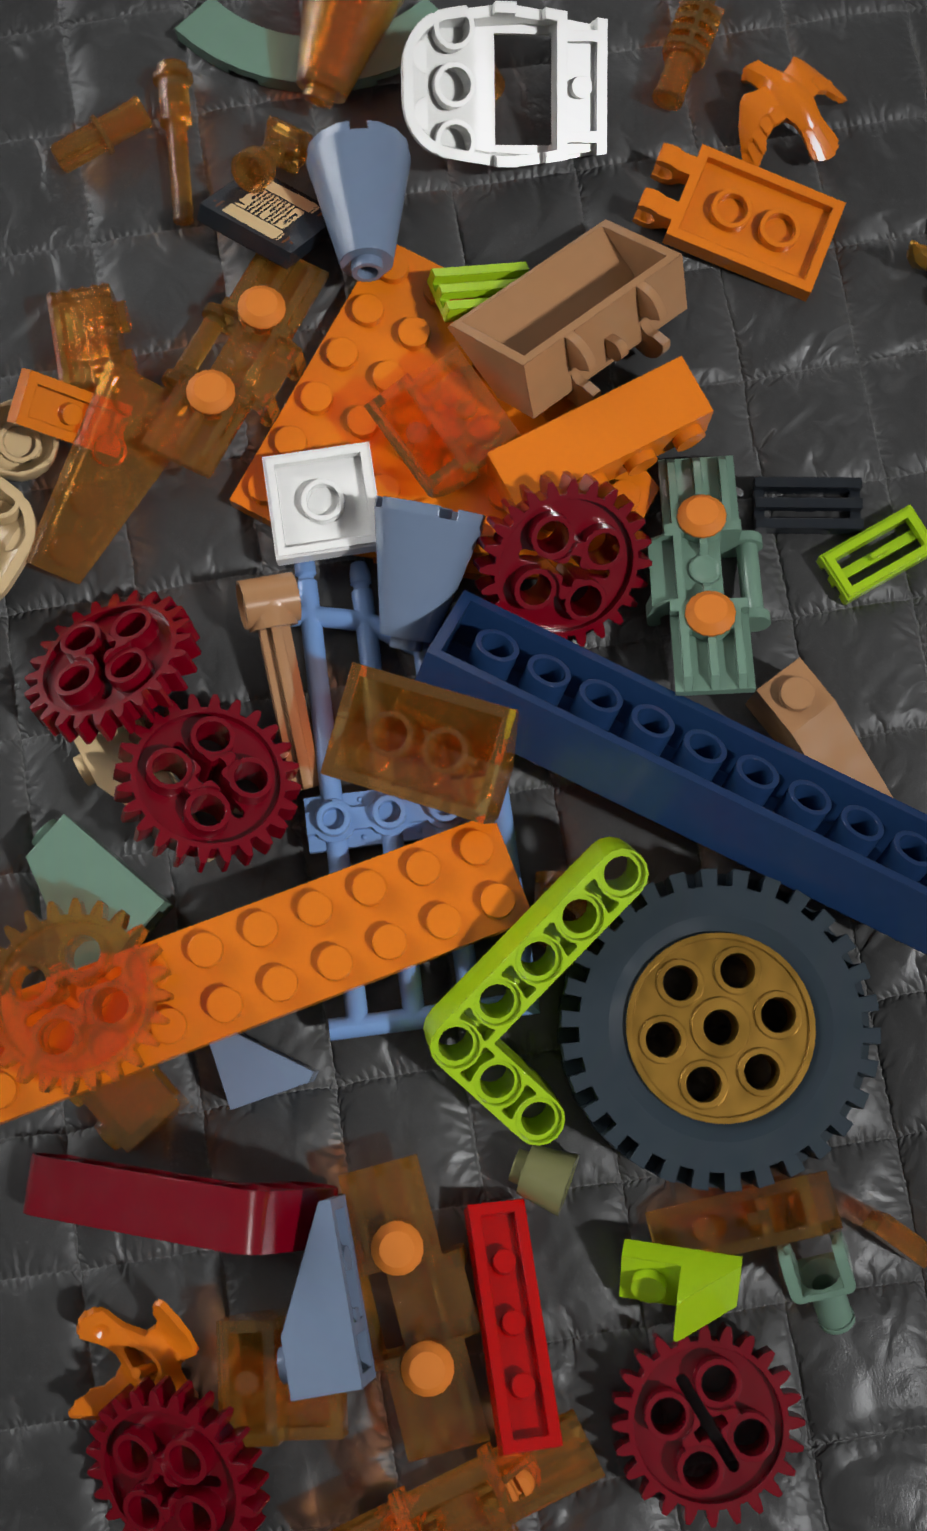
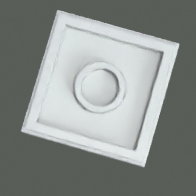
(321, 503)

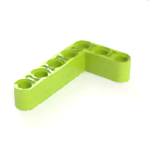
(525, 984)

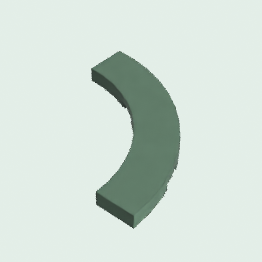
(273, 56)

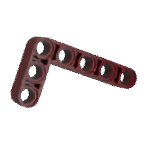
(174, 1205)

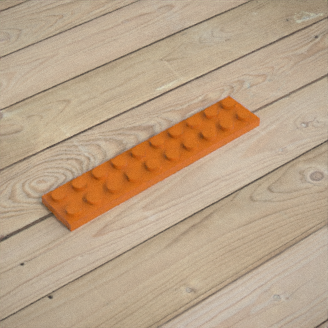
(305, 948)

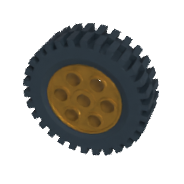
(814, 1061)

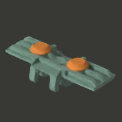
(686, 577)

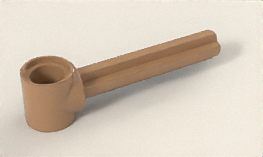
(270, 608)

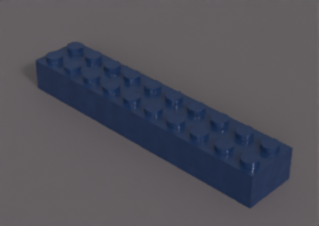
(691, 768)

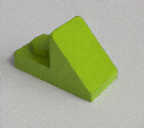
(693, 1280)

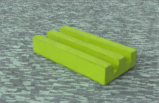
(470, 282)
(839, 577)

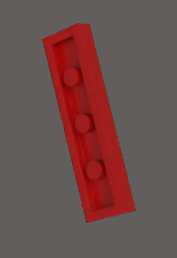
(512, 1328)

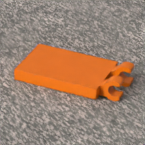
(742, 218)

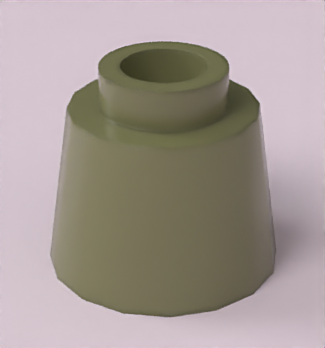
(544, 1176)

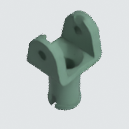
(824, 1282)

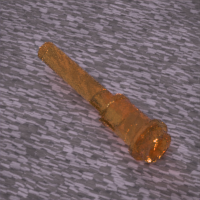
(173, 85)

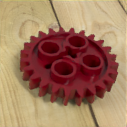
(580, 516)
(112, 667)
(168, 808)
(663, 1448)
(175, 1462)

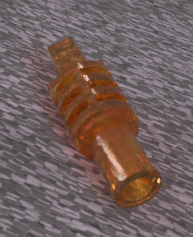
(686, 50)

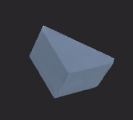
(256, 1070)

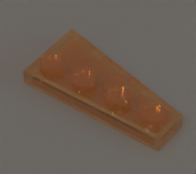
(102, 475)

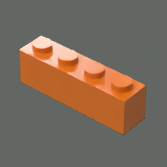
(608, 434)

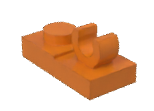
(48, 405)

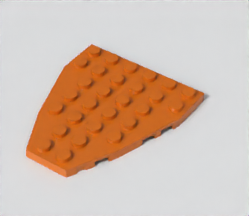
(374, 341)

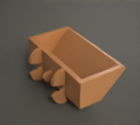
(574, 318)

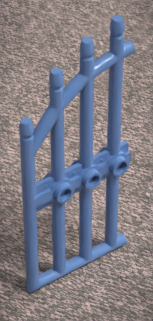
(371, 817)

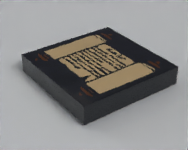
(272, 223)

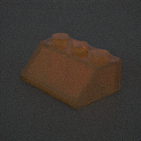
(423, 744)

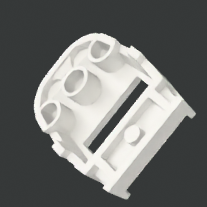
(452, 83)

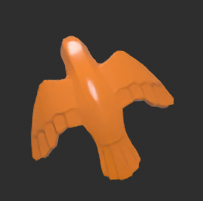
(789, 99)
(139, 1350)

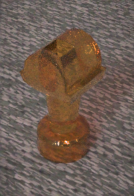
(282, 147)

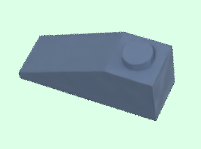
(326, 1325)

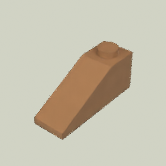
(808, 720)

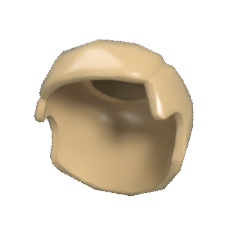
(23, 451)

